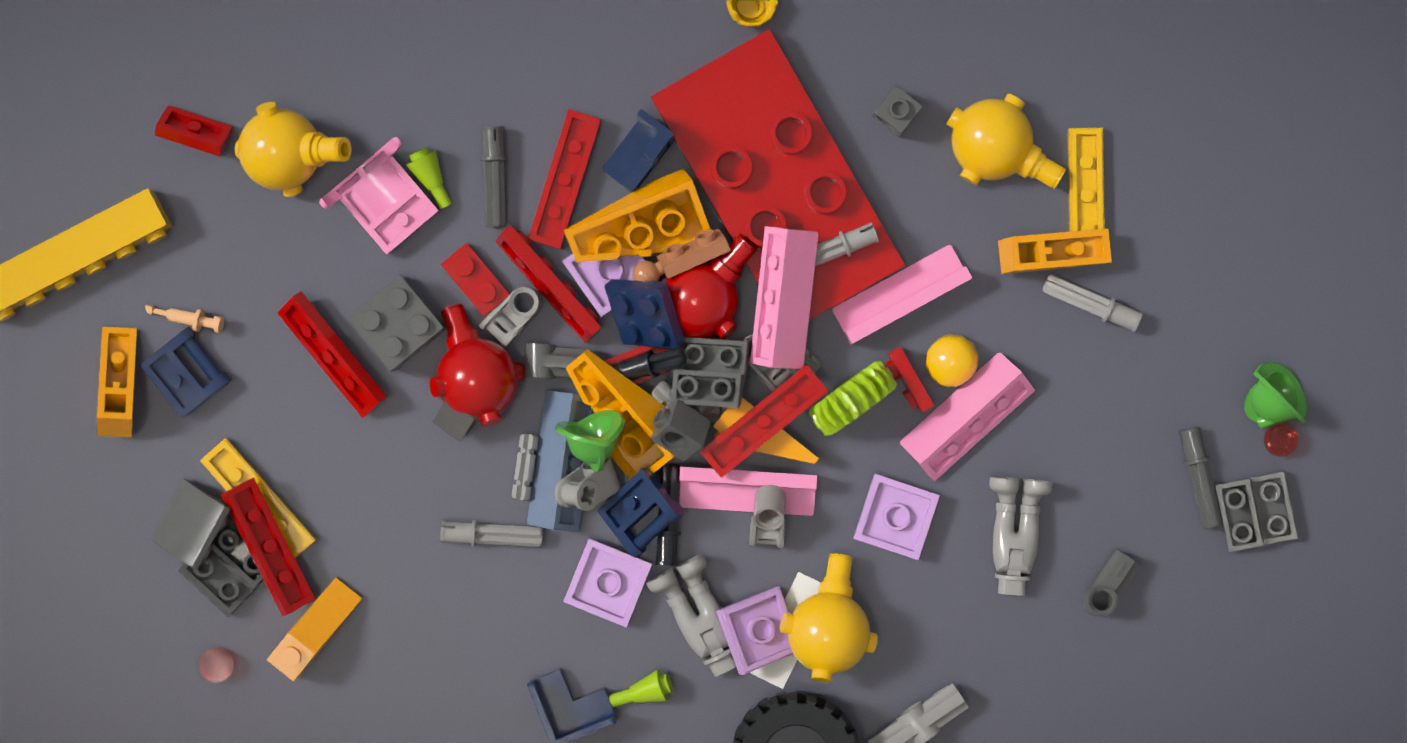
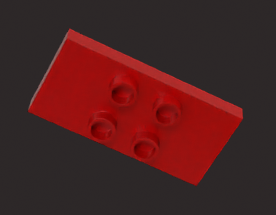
(773, 163)

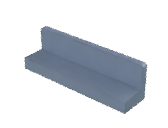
(555, 462)

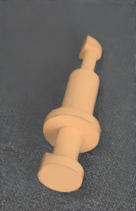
(196, 320)

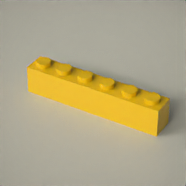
(81, 250)

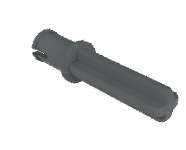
(494, 176)
(1200, 477)

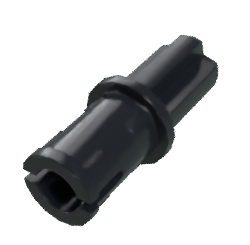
(652, 363)

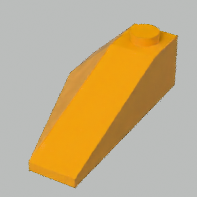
(641, 222)
(610, 390)

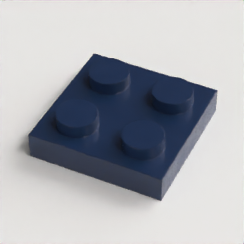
(644, 313)

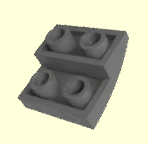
(712, 373)
(1256, 511)
(190, 524)
(227, 572)

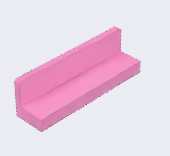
(900, 294)
(784, 298)
(967, 416)
(736, 490)

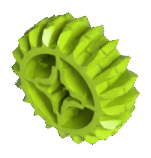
(853, 398)

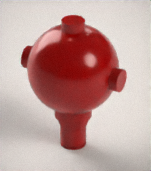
(708, 294)
(474, 372)

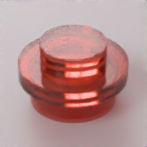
(1280, 439)
(216, 665)

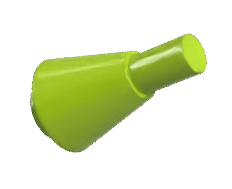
(427, 170)
(651, 688)

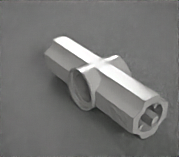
(924, 718)

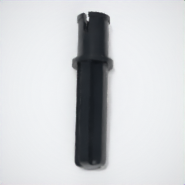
(668, 538)

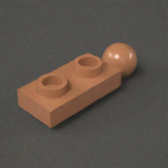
(683, 257)

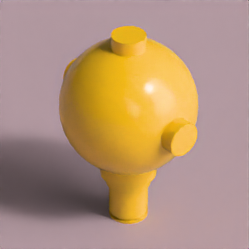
(996, 142)
(284, 149)
(830, 628)

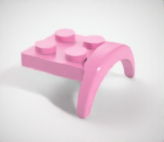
(383, 198)

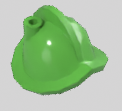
(1275, 396)
(593, 437)

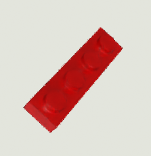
(564, 179)
(540, 274)
(331, 354)
(763, 421)
(268, 547)

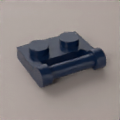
(175, 378)
(633, 504)

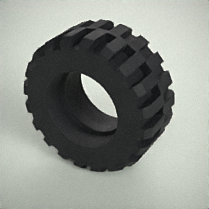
(795, 710)

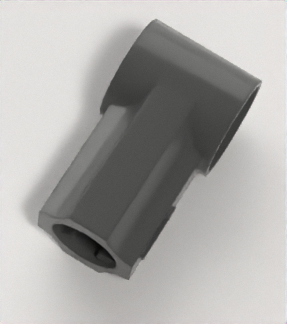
(549, 361)
(1112, 582)

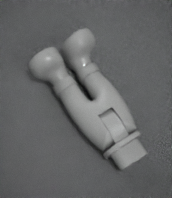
(1016, 551)
(700, 631)

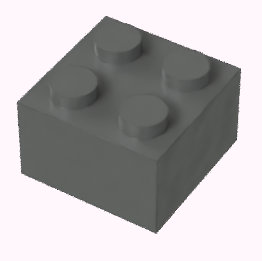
(396, 323)

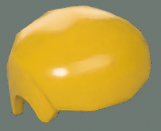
(751, 12)
(952, 360)

